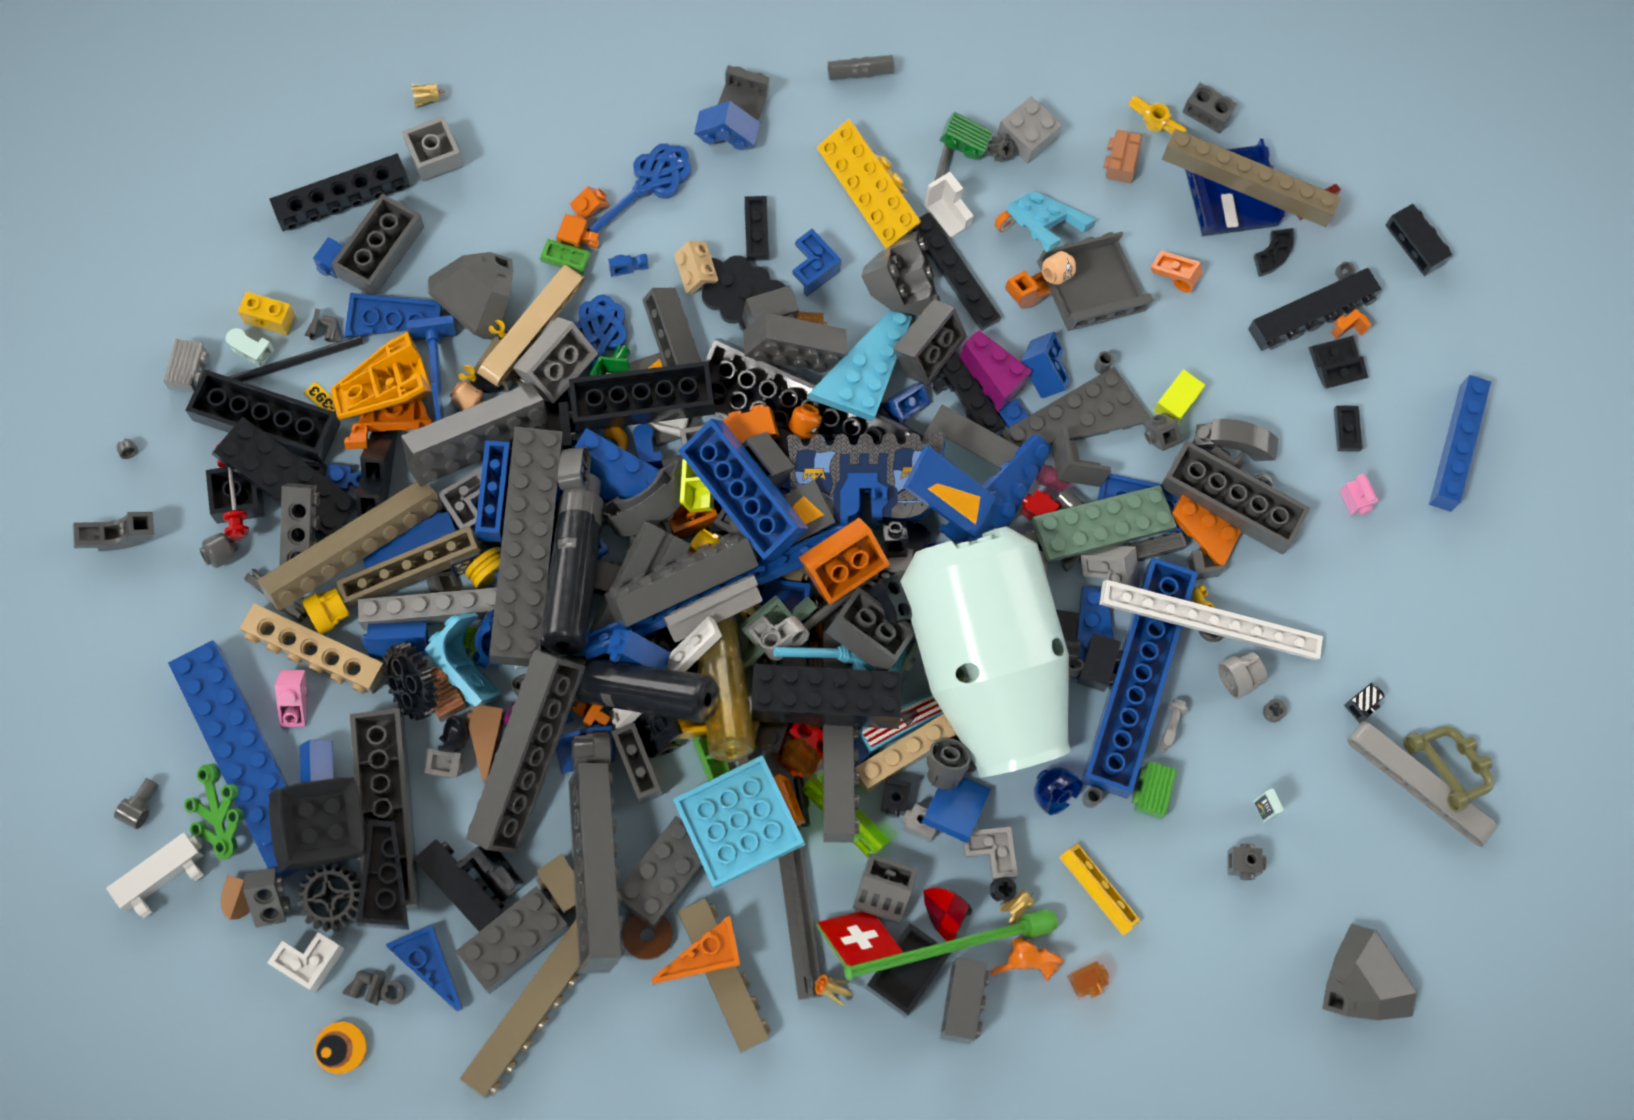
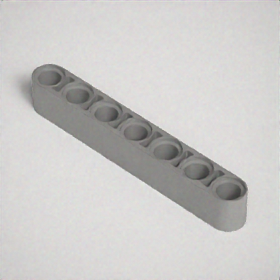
(1420, 782)

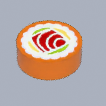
(1004, 221)

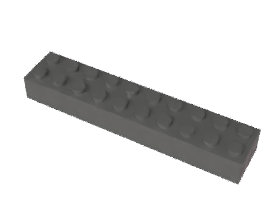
(525, 546)

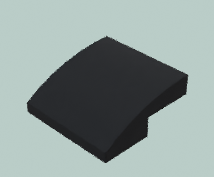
(1338, 362)

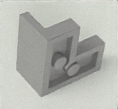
(1113, 564)
(999, 847)

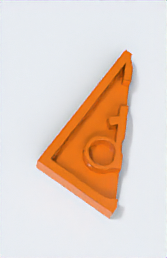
(711, 953)

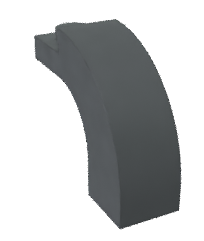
(1238, 435)

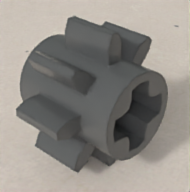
(1000, 147)

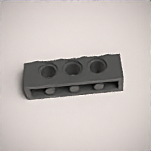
(290, 519)

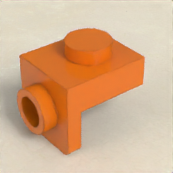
(589, 202)
(1354, 319)

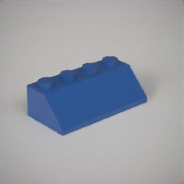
(617, 469)

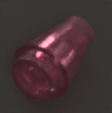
(1048, 478)

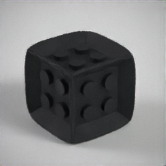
(316, 823)

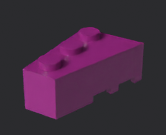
(994, 368)

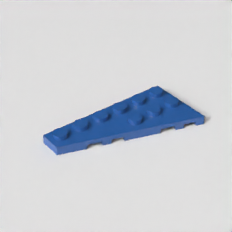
(1009, 487)

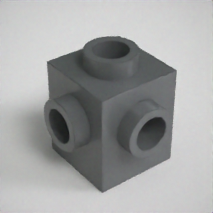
(1162, 431)
(1246, 861)

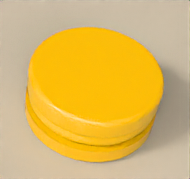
(484, 568)

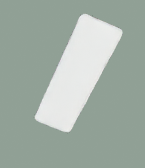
(1229, 210)

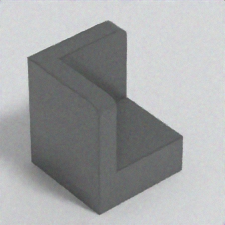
(1203, 565)

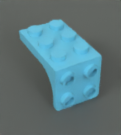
(449, 654)

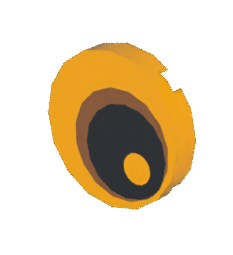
(340, 1048)

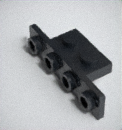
(560, 419)

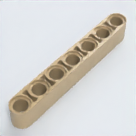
(530, 325)

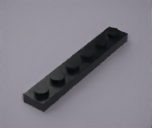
(957, 274)

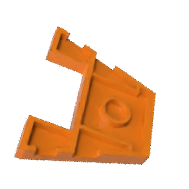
(400, 417)

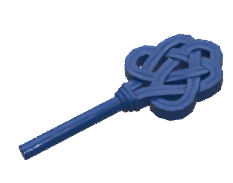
(661, 181)
(601, 332)

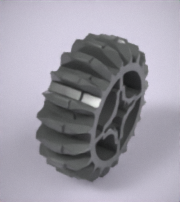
(318, 899)

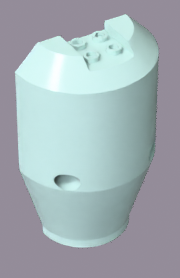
(995, 623)

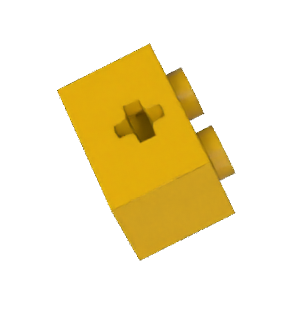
(266, 313)

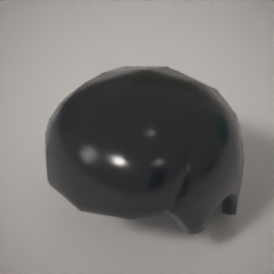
(454, 734)

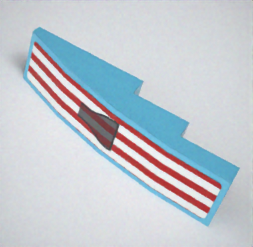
(912, 718)

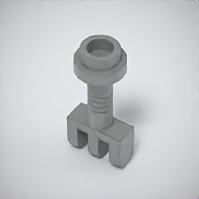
(1177, 709)

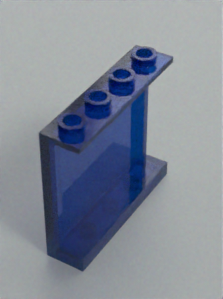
(1250, 211)

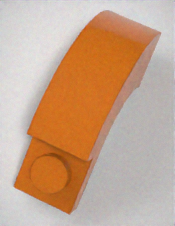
(1027, 290)

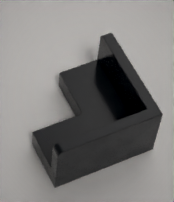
(494, 871)

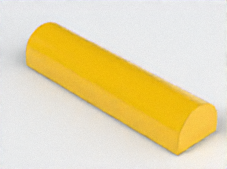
(1100, 889)

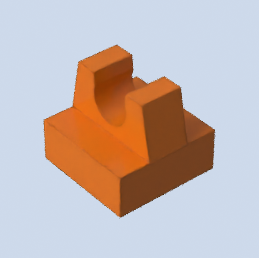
(596, 716)

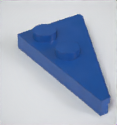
(425, 958)

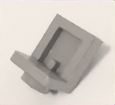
(442, 763)

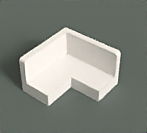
(946, 207)
(312, 966)

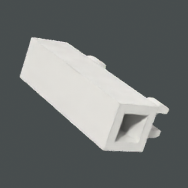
(155, 872)

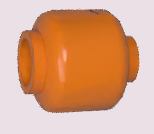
(805, 421)

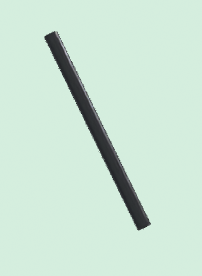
(298, 359)

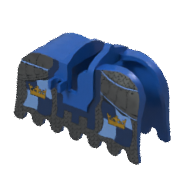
(851, 471)

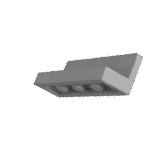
(717, 605)

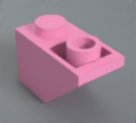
(291, 698)

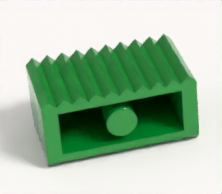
(965, 136)

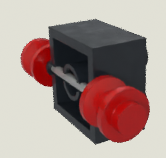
(232, 500)

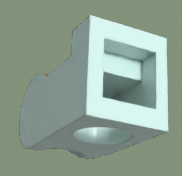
(248, 348)

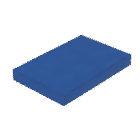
(957, 809)

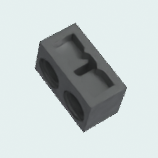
(1207, 111)
(266, 897)

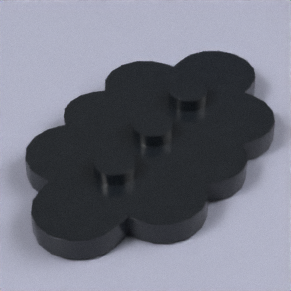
(735, 284)

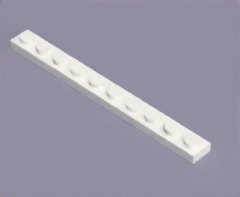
(1210, 620)

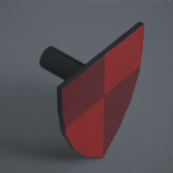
(946, 911)

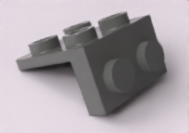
(745, 90)

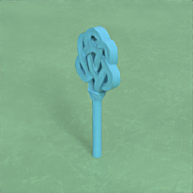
(841, 653)

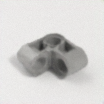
(785, 634)

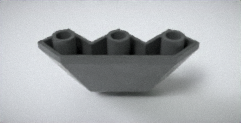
(902, 276)
(474, 290)
(1368, 979)

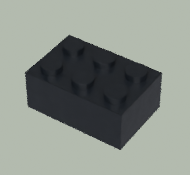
(905, 984)

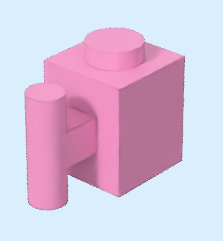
(1359, 496)

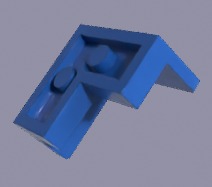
(820, 264)
(1043, 359)
(788, 592)

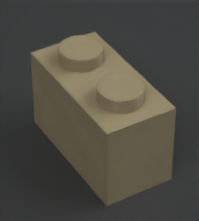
(559, 880)

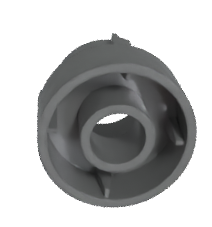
(591, 748)
(947, 763)

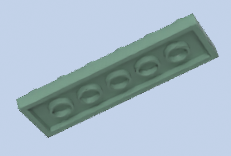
(1103, 523)

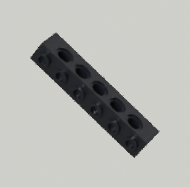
(329, 188)

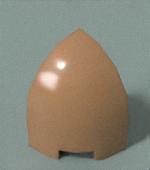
(233, 898)

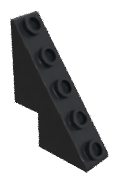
(376, 470)

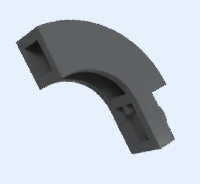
(114, 535)

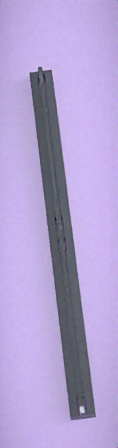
(796, 895)

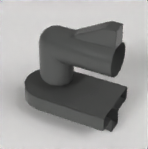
(332, 333)
(375, 981)

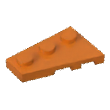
(1208, 530)

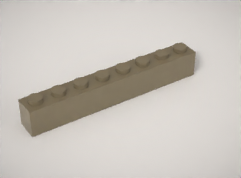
(1251, 178)
(349, 545)
(525, 1017)

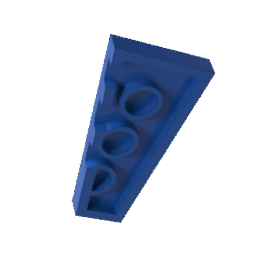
(385, 314)

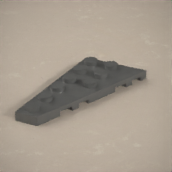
(1086, 412)

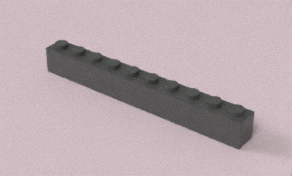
(838, 765)

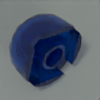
(1055, 788)

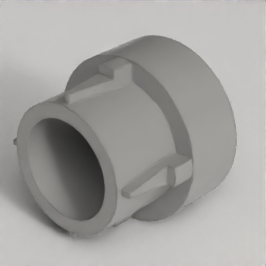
(1242, 674)

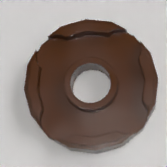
(646, 950)

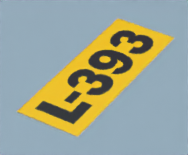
(320, 397)

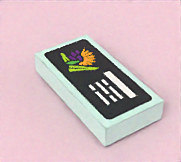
(1268, 805)

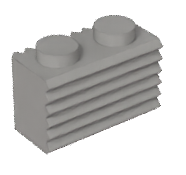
(185, 365)

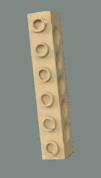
(260, 619)

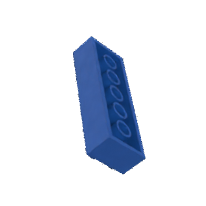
(743, 490)

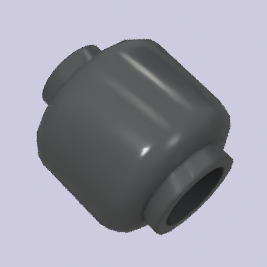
(218, 550)

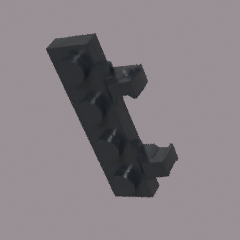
(978, 408)

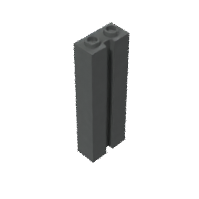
(648, 550)

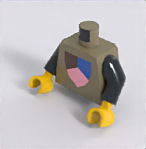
(482, 383)

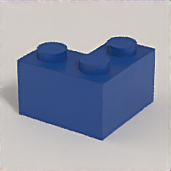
(727, 123)

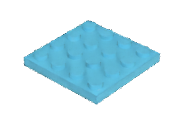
(738, 822)

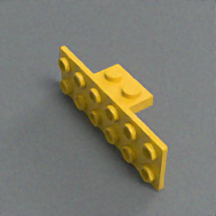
(869, 183)

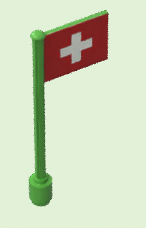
(867, 946)

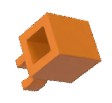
(575, 233)

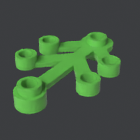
(224, 842)

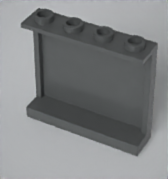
(1101, 285)

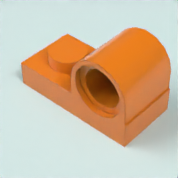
(1181, 270)

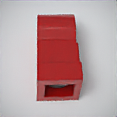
(811, 735)

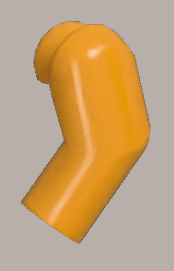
(619, 436)

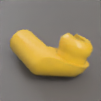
(1198, 596)

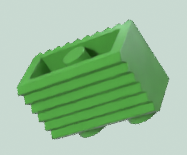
(1154, 790)

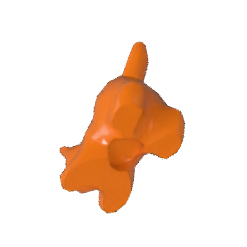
(1026, 956)

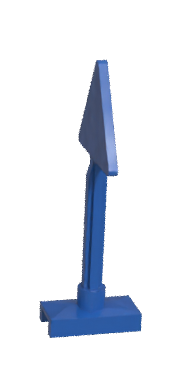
(432, 330)

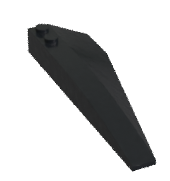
(744, 383)

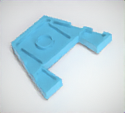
(1042, 213)

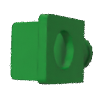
(613, 364)

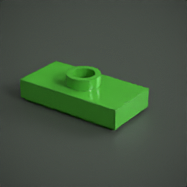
(563, 254)

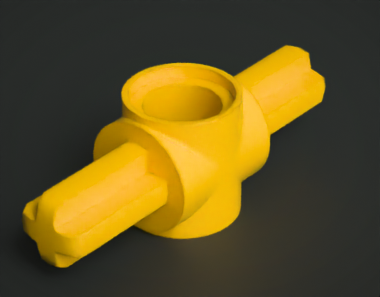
(1159, 110)

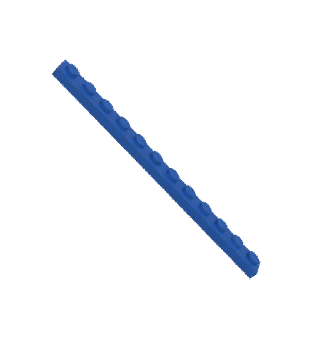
(766, 571)

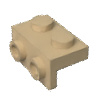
(695, 265)

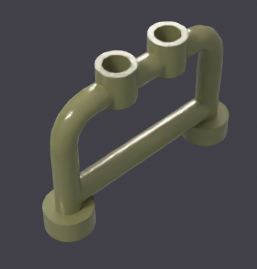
(1459, 798)

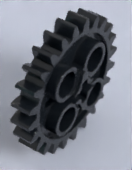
(410, 681)

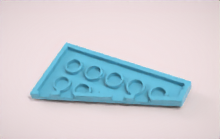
(862, 375)

